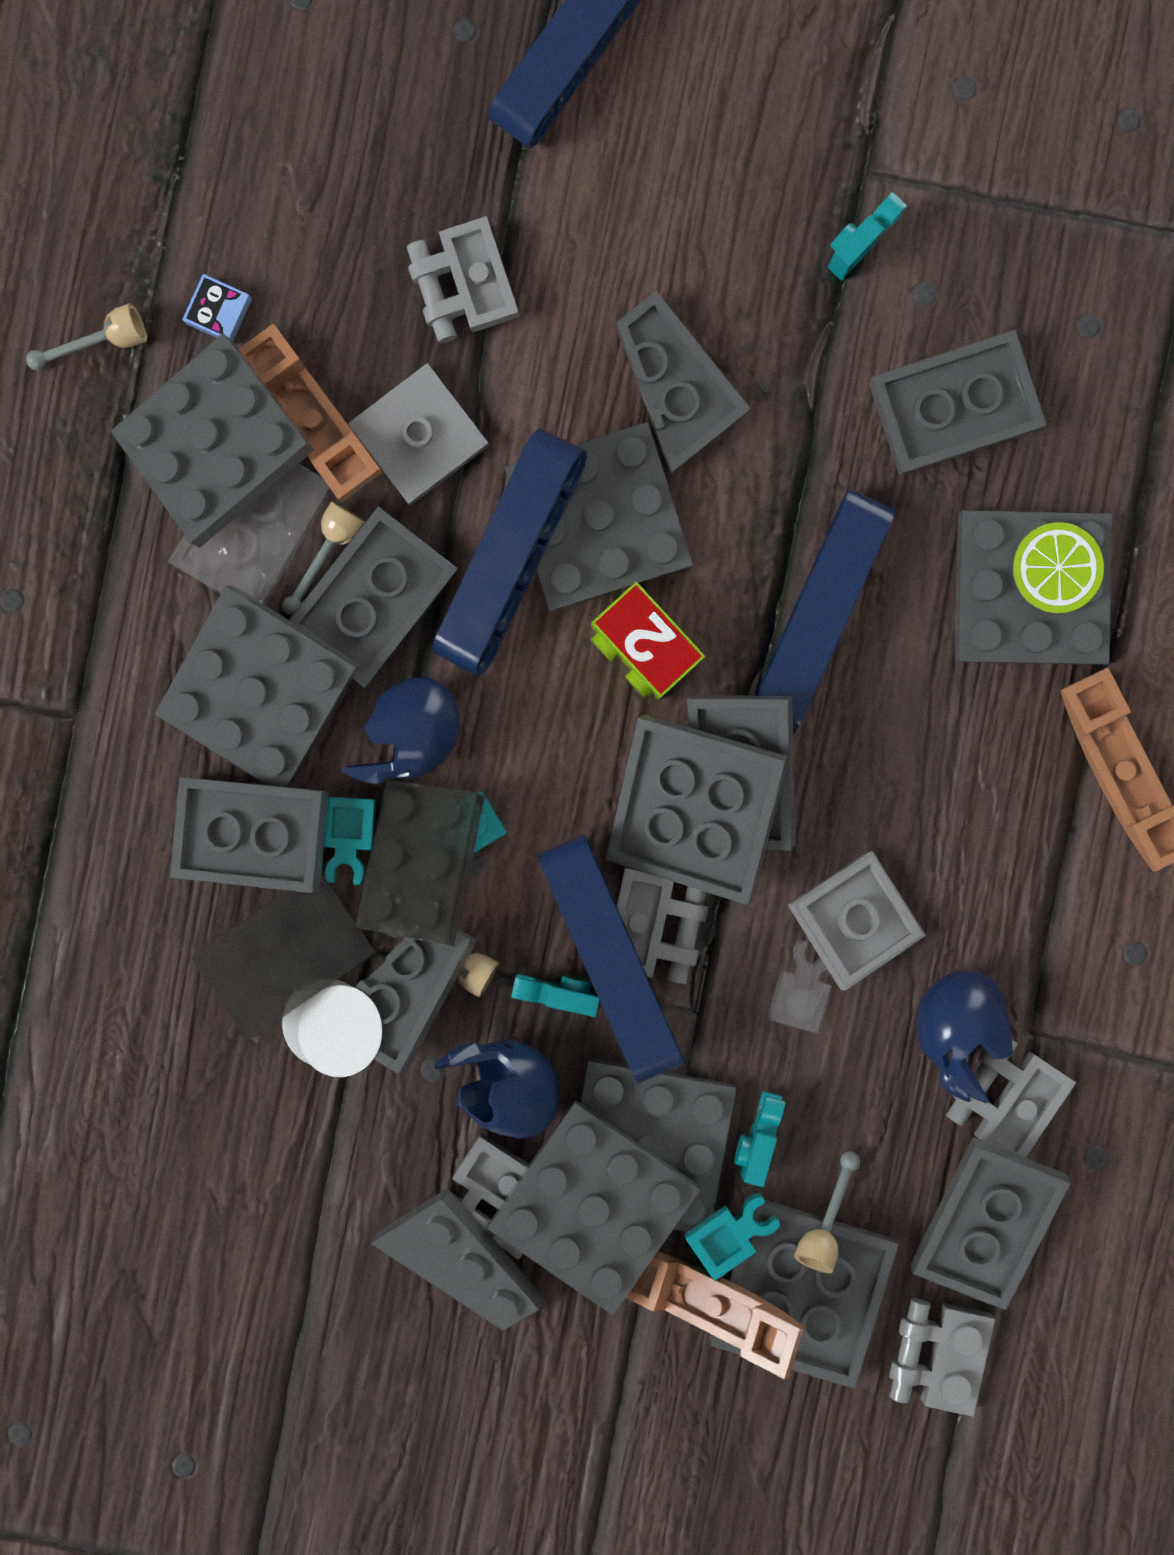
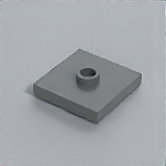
(418, 434)
(856, 920)

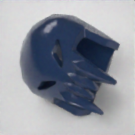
(420, 722)
(956, 1018)
(514, 1090)

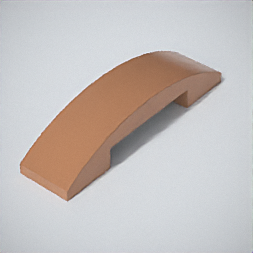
(337, 451)
(1122, 766)
(722, 1309)

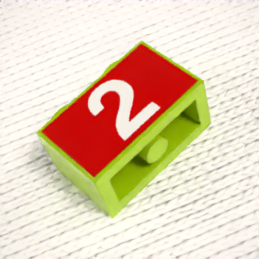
(645, 642)

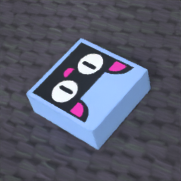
(217, 308)

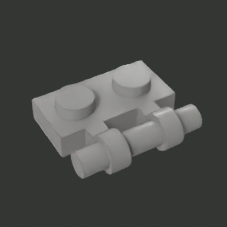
(478, 275)
(643, 907)
(1022, 1107)
(489, 1175)
(956, 1358)

